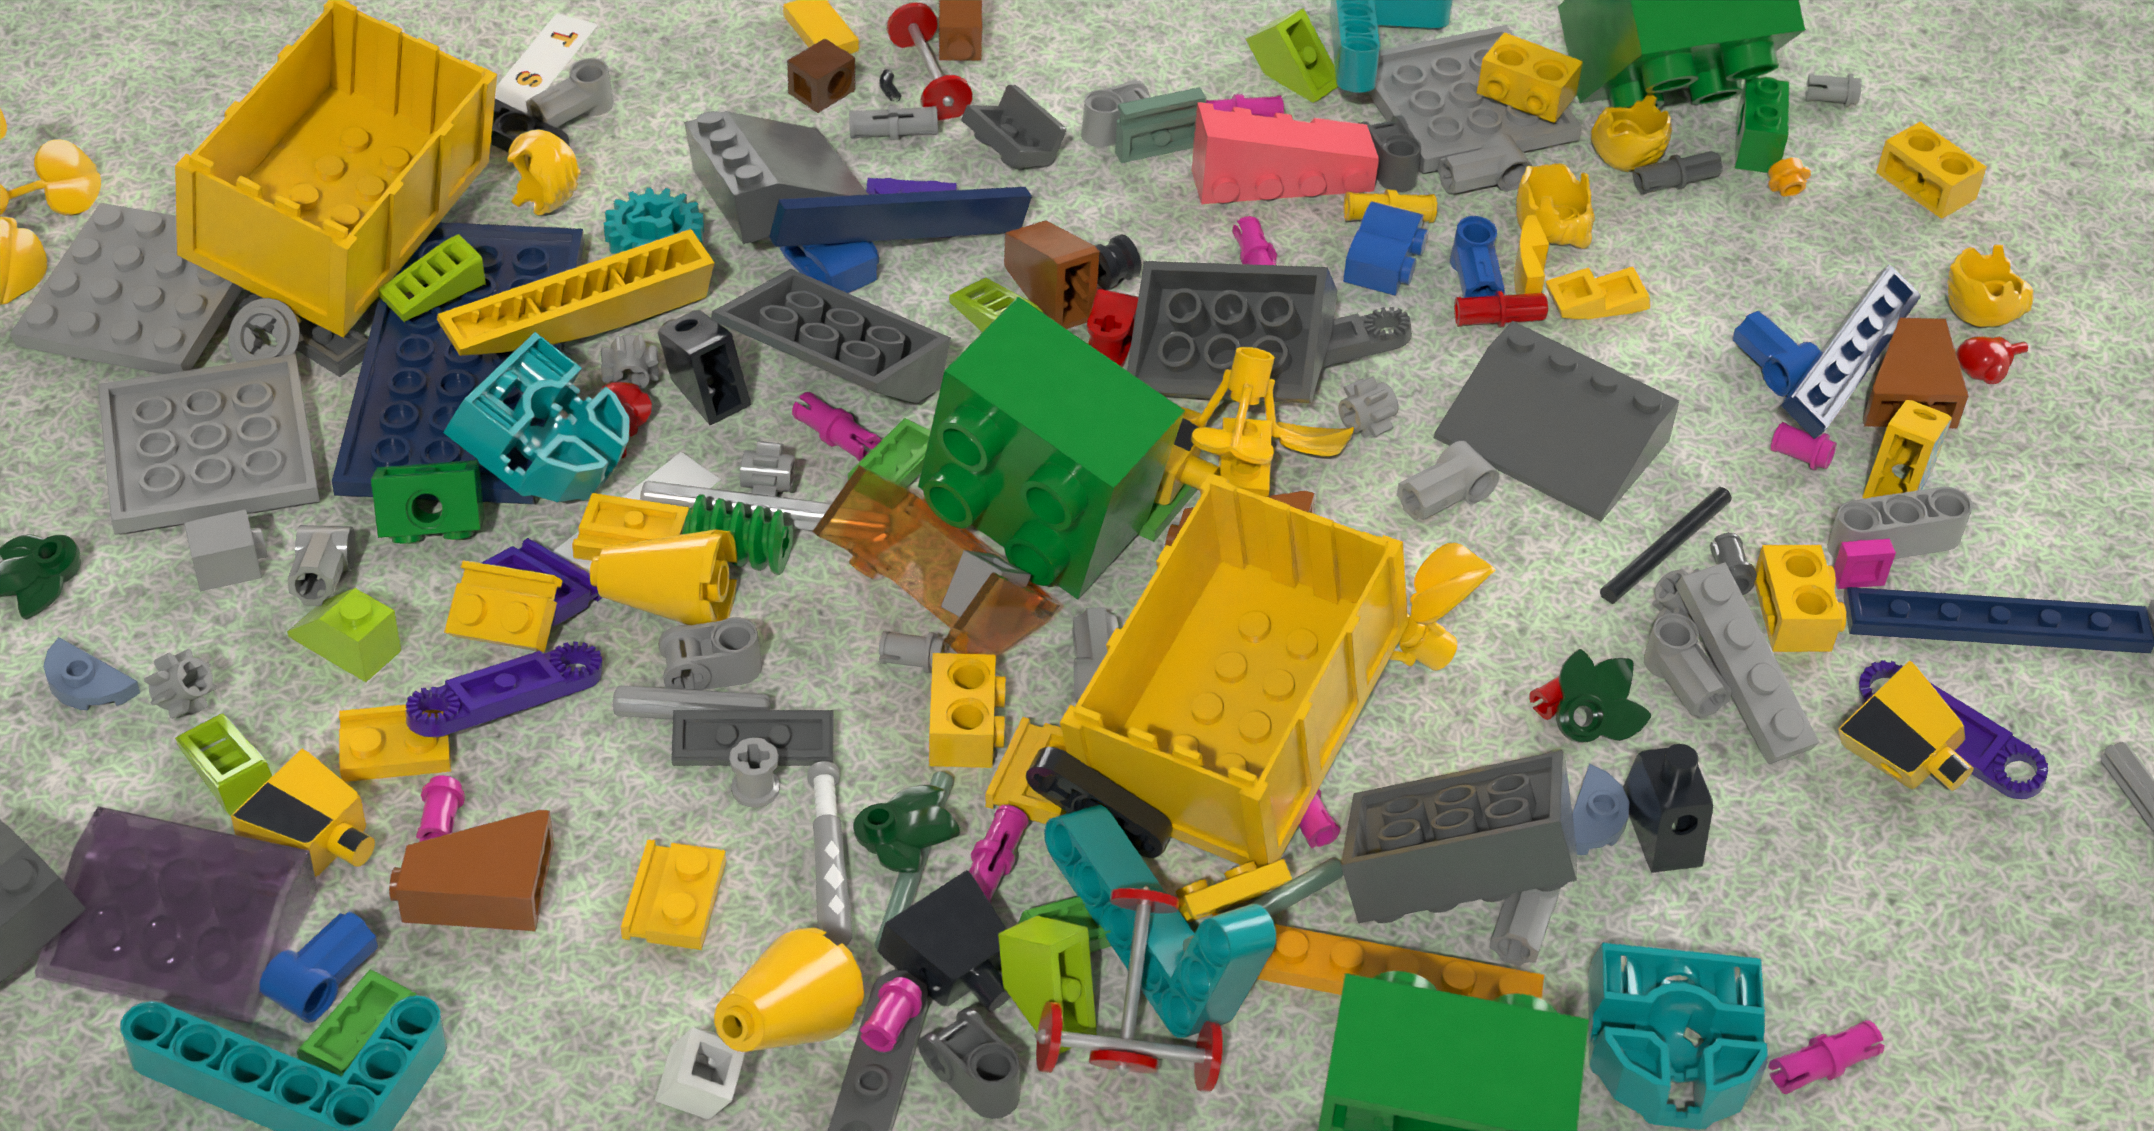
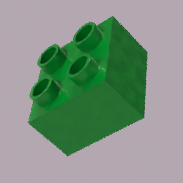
(1674, 45)
(1046, 448)
(1450, 1060)

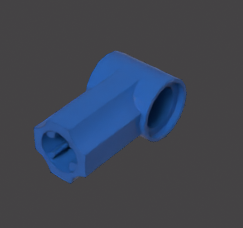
(1476, 258)
(1778, 355)
(309, 979)

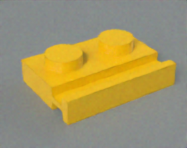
(624, 520)
(503, 606)
(380, 745)
(1010, 782)
(1241, 885)
(674, 894)

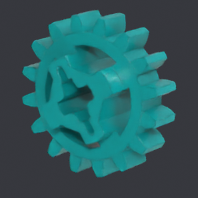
(649, 219)

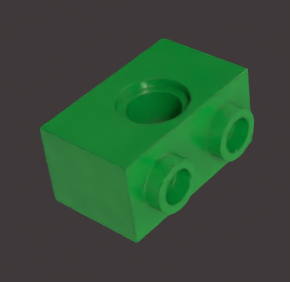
(1762, 124)
(453, 483)

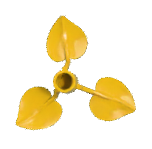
(69, 188)
(1248, 382)
(1440, 585)

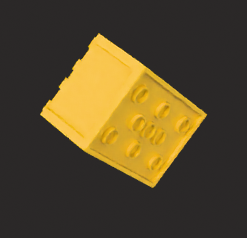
(335, 166)
(1242, 669)

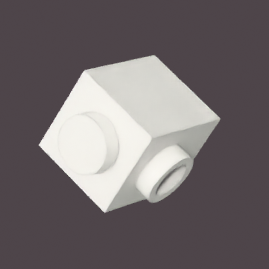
(700, 1074)

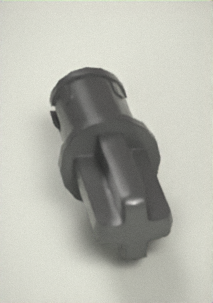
(1676, 171)

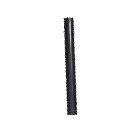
(1665, 545)

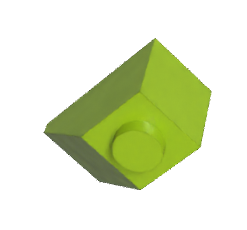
(1294, 56)
(351, 633)
(1053, 964)

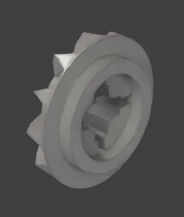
(263, 314)

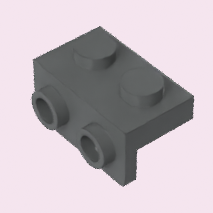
(1017, 129)

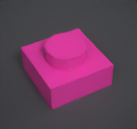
(1864, 563)

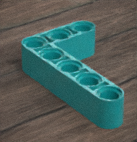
(1357, 36)
(1181, 986)
(171, 1044)

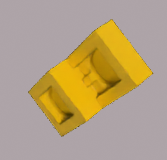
(1530, 258)
(1586, 297)

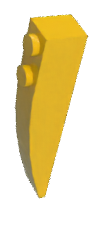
(585, 298)

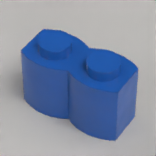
(1385, 248)
(837, 264)

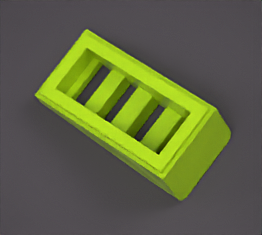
(447, 269)
(975, 310)
(230, 768)

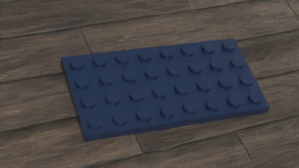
(417, 378)

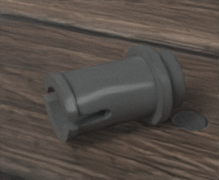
(1730, 550)

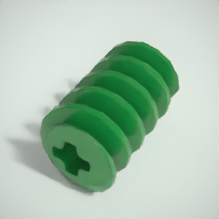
(754, 538)

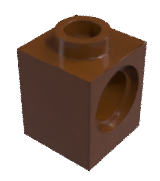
(821, 75)

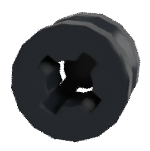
(1117, 261)

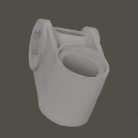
(1102, 111)
(715, 654)

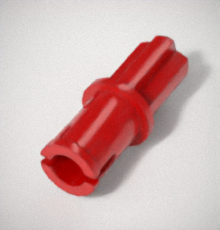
(1500, 309)

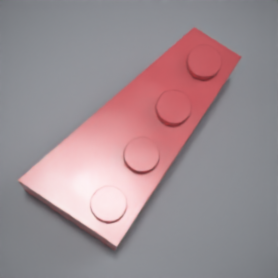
(1278, 157)

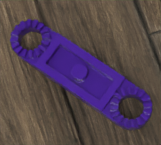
(503, 689)
(1986, 743)

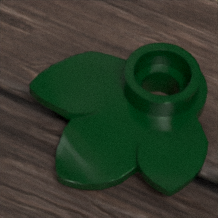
(37, 569)
(1603, 696)
(905, 826)

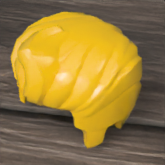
(1632, 135)
(546, 170)
(1558, 202)
(1986, 289)

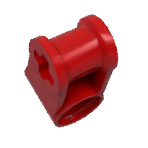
(1112, 324)

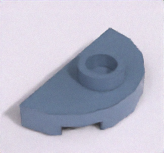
(84, 680)
(1599, 811)

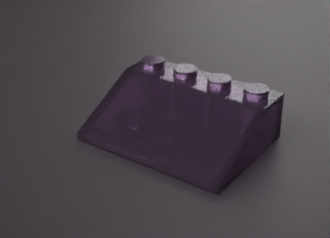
(178, 914)

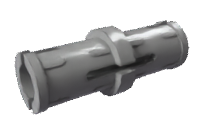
(893, 122)

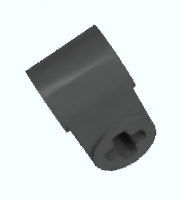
(1397, 154)
(975, 1064)

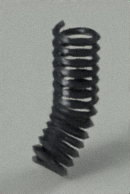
(889, 77)

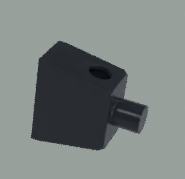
(700, 350)
(1665, 790)
(949, 943)

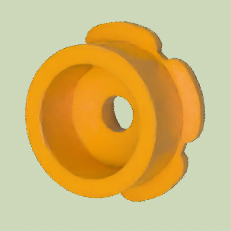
(1788, 177)

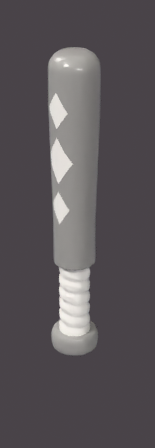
(831, 877)

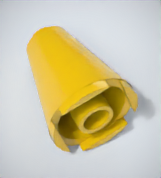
(671, 576)
(792, 994)

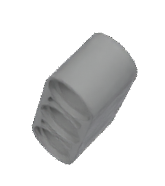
(1913, 520)

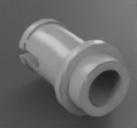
(1836, 89)
(910, 649)

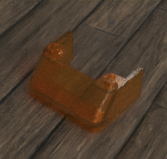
(905, 541)

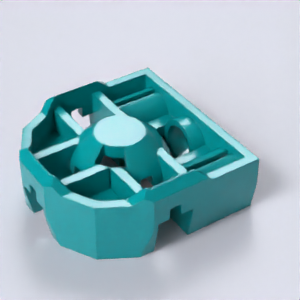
(567, 455)
(1645, 1024)

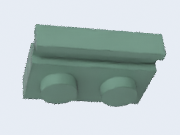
(1157, 125)

